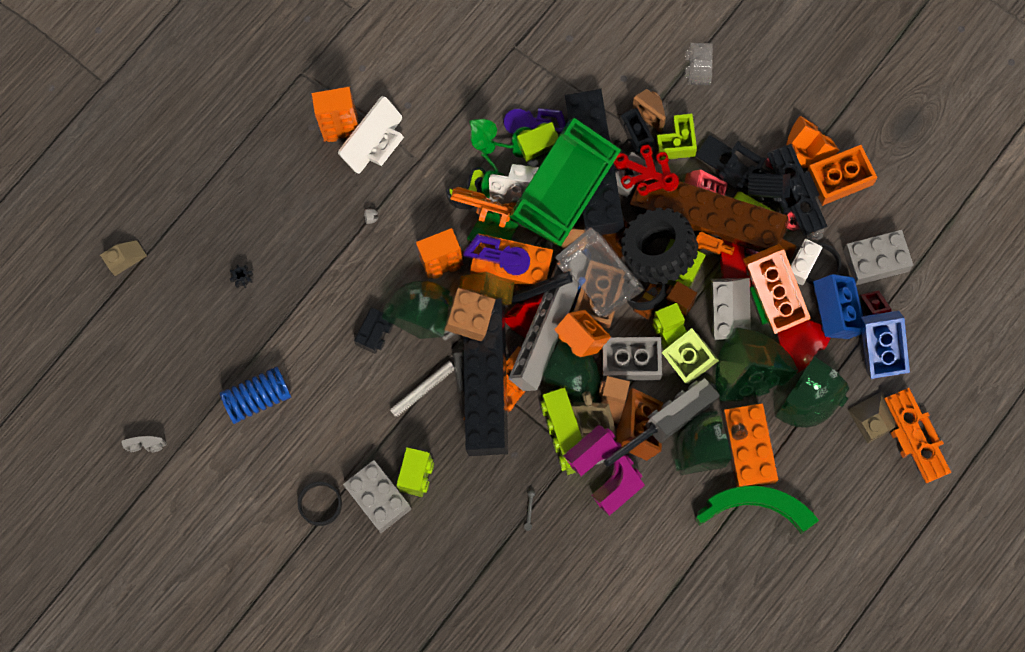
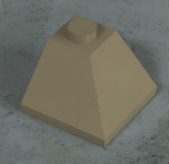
(873, 417)

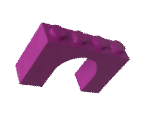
(624, 479)

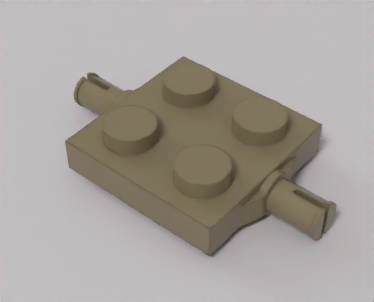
(591, 414)

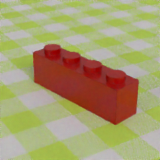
(733, 265)

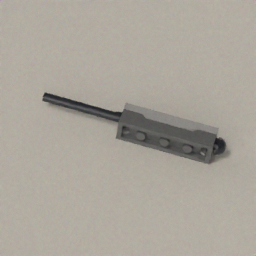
(672, 416)

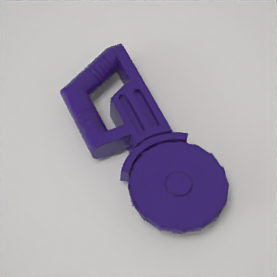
(520, 118)
(513, 260)

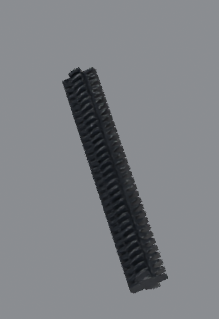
(542, 287)

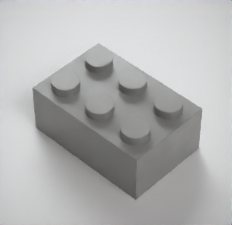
(878, 257)
(632, 358)
(377, 496)

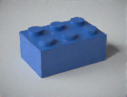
(839, 306)
(885, 344)

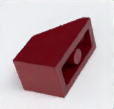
(874, 303)

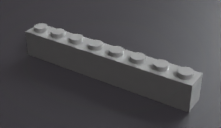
(541, 335)

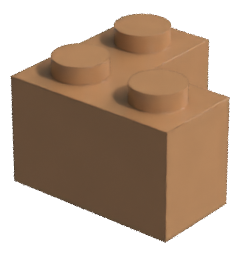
(614, 393)

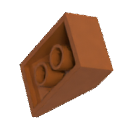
(633, 423)

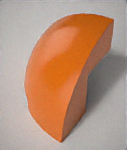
(810, 143)

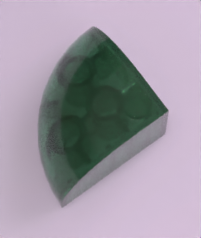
(419, 309)
(751, 366)
(572, 373)
(814, 396)
(702, 445)

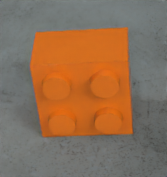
(582, 333)

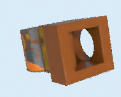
(650, 293)

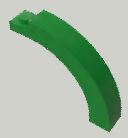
(760, 496)

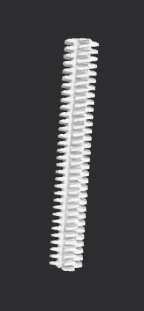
(419, 391)

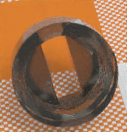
(739, 435)

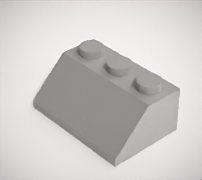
(730, 306)

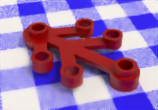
(647, 173)

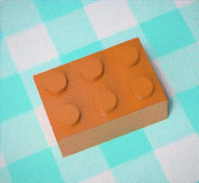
(842, 174)
(440, 254)

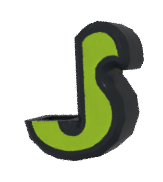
(474, 181)

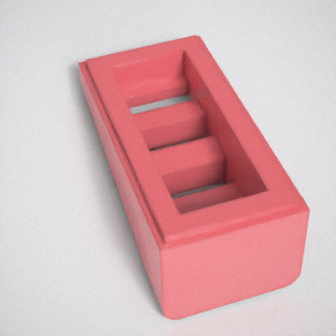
(699, 176)

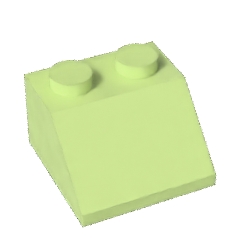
(690, 356)

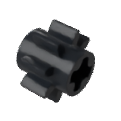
(242, 281)

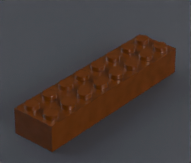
(717, 215)

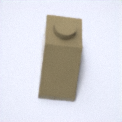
(123, 256)

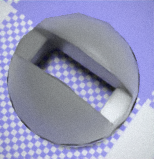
(369, 216)

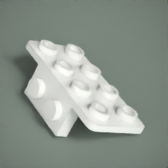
(373, 137)
(510, 188)

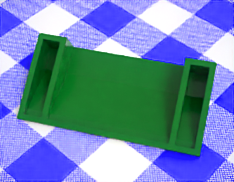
(565, 182)

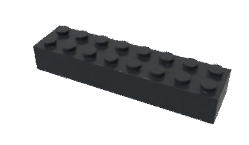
(604, 207)
(487, 389)

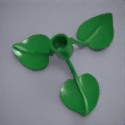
(481, 139)

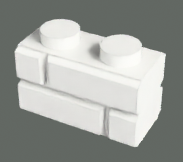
(805, 260)

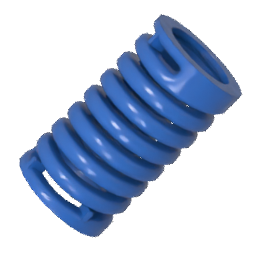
(256, 397)

